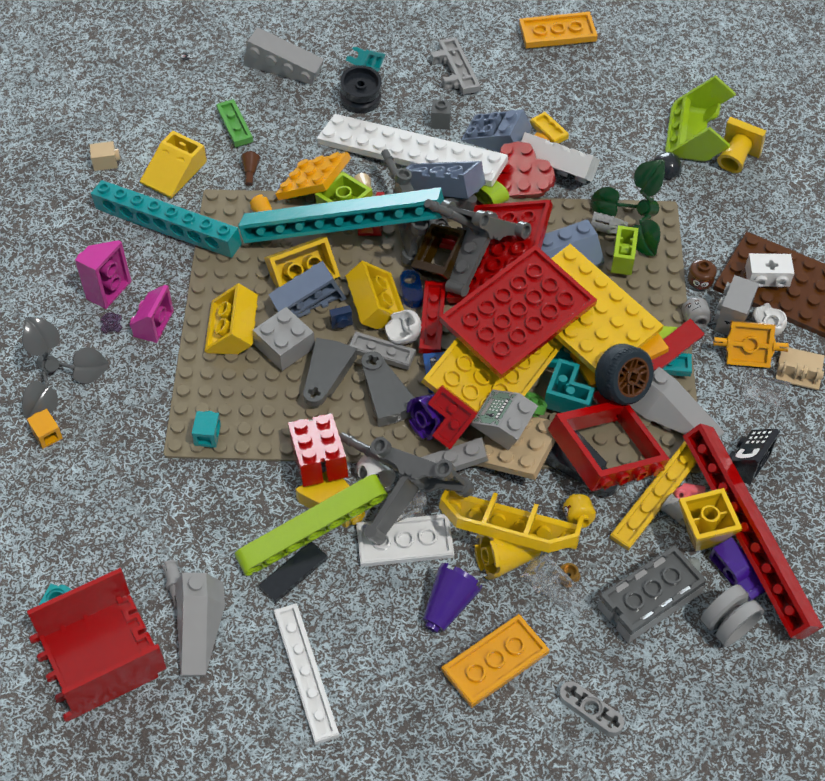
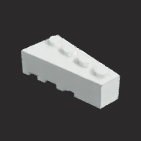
(564, 159)

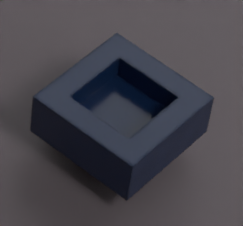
(341, 317)

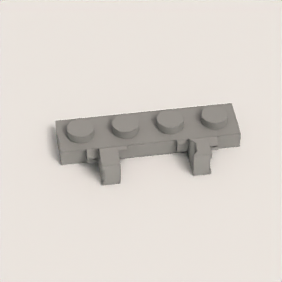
(462, 73)

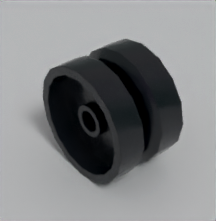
(360, 89)

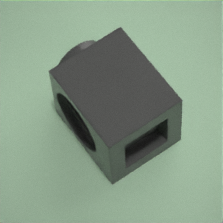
(441, 114)

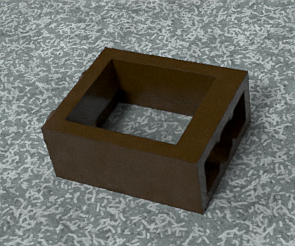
(429, 247)

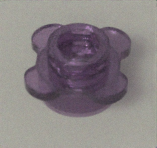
(111, 318)

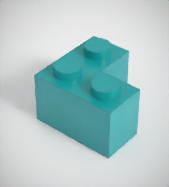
(563, 390)

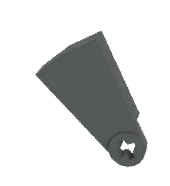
(327, 369)
(385, 389)

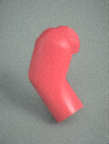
(688, 490)

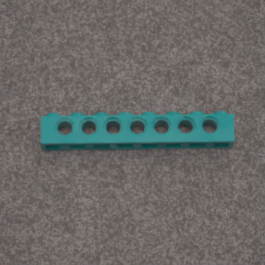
(167, 218)

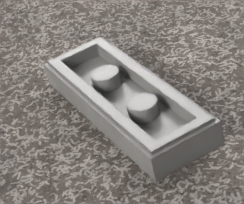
(392, 353)

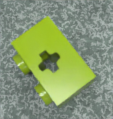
(624, 250)

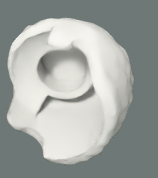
(769, 315)
(403, 327)

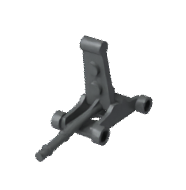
(480, 229)
(411, 230)
(416, 474)

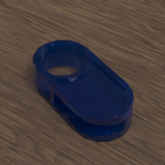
(411, 292)

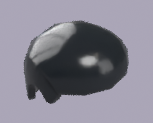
(673, 165)

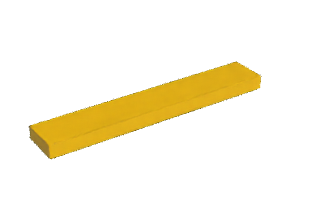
(654, 497)

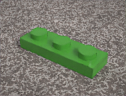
(234, 123)

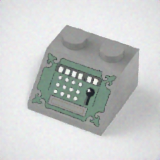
(504, 416)

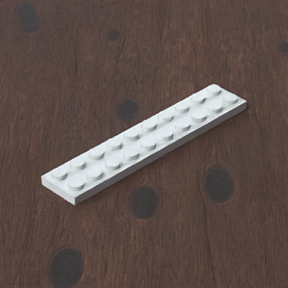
(405, 146)

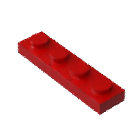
(432, 310)

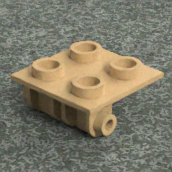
(801, 368)

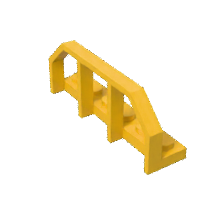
(510, 523)

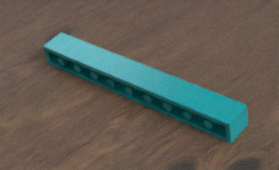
(339, 216)

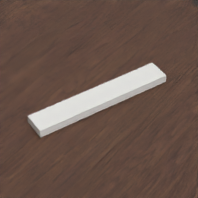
(306, 674)

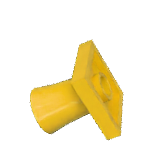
(743, 140)

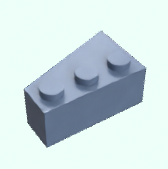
(307, 291)

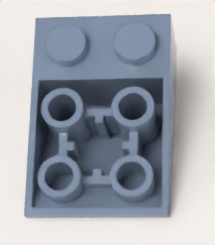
(497, 129)

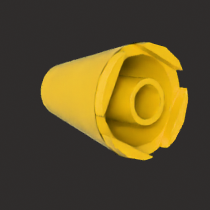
(501, 556)

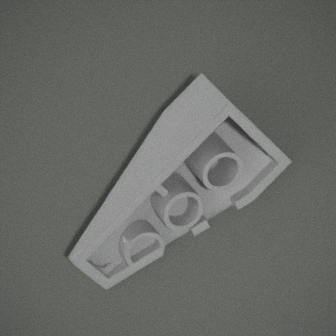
(672, 406)

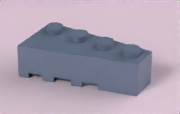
(454, 178)

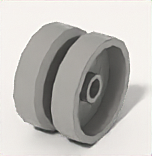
(732, 615)

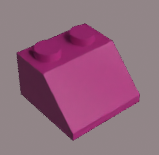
(152, 314)

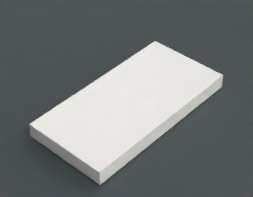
(408, 541)

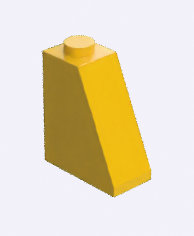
(315, 494)

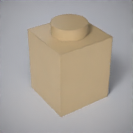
(104, 155)

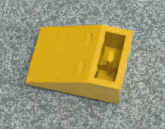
(174, 164)

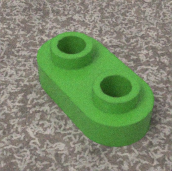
(538, 400)

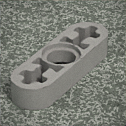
(610, 713)

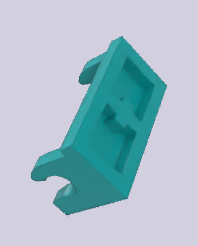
(368, 58)

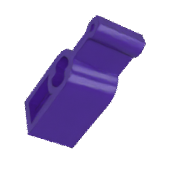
(736, 567)

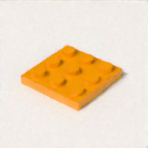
(313, 175)

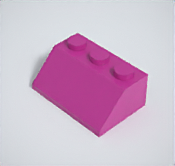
(103, 272)

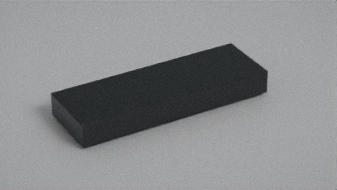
(293, 572)

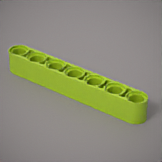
(311, 524)

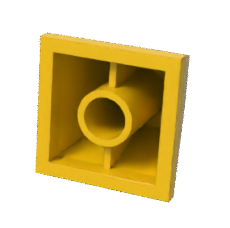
(709, 518)

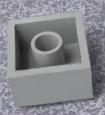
(735, 304)
(284, 338)

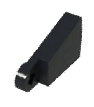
(560, 461)

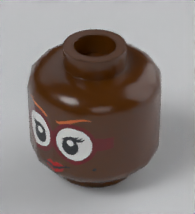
(702, 274)

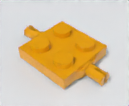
(750, 344)

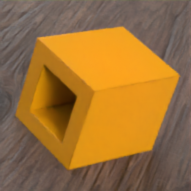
(44, 428)

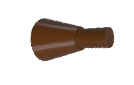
(250, 163)

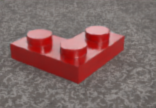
(457, 416)

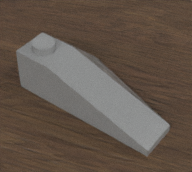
(199, 614)

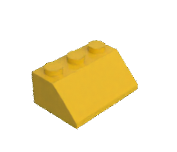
(298, 259)
(373, 294)
(231, 321)

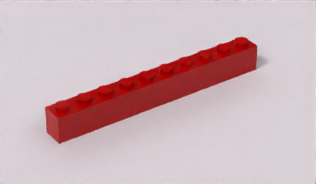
(755, 536)

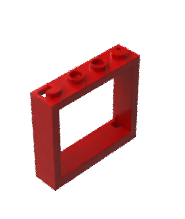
(563, 431)

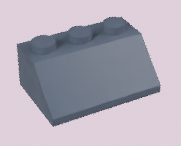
(579, 235)

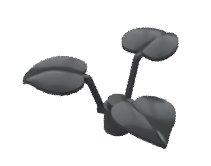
(37, 340)

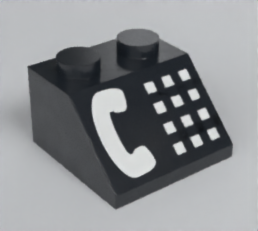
(754, 452)

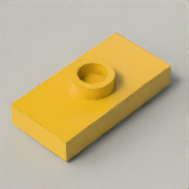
(549, 127)

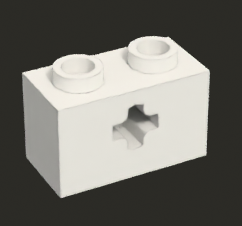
(770, 269)

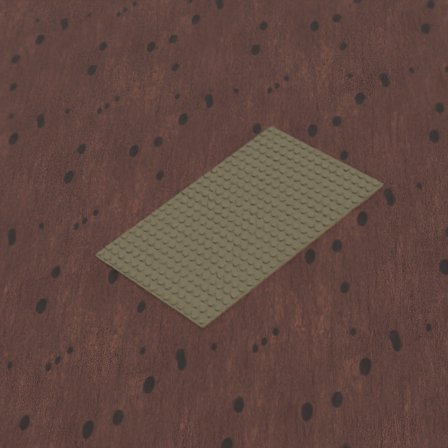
(261, 400)

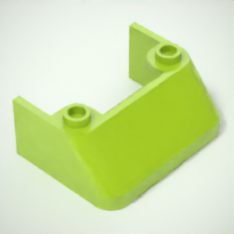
(688, 122)

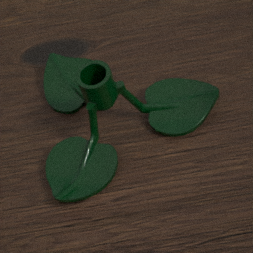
(649, 178)

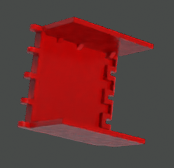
(95, 643)

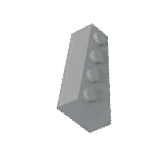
(281, 57)

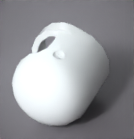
(368, 466)

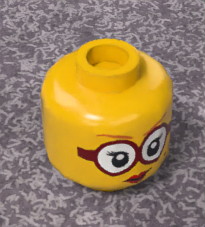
(577, 506)

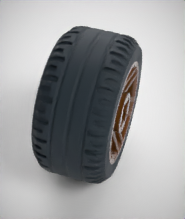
(624, 374)

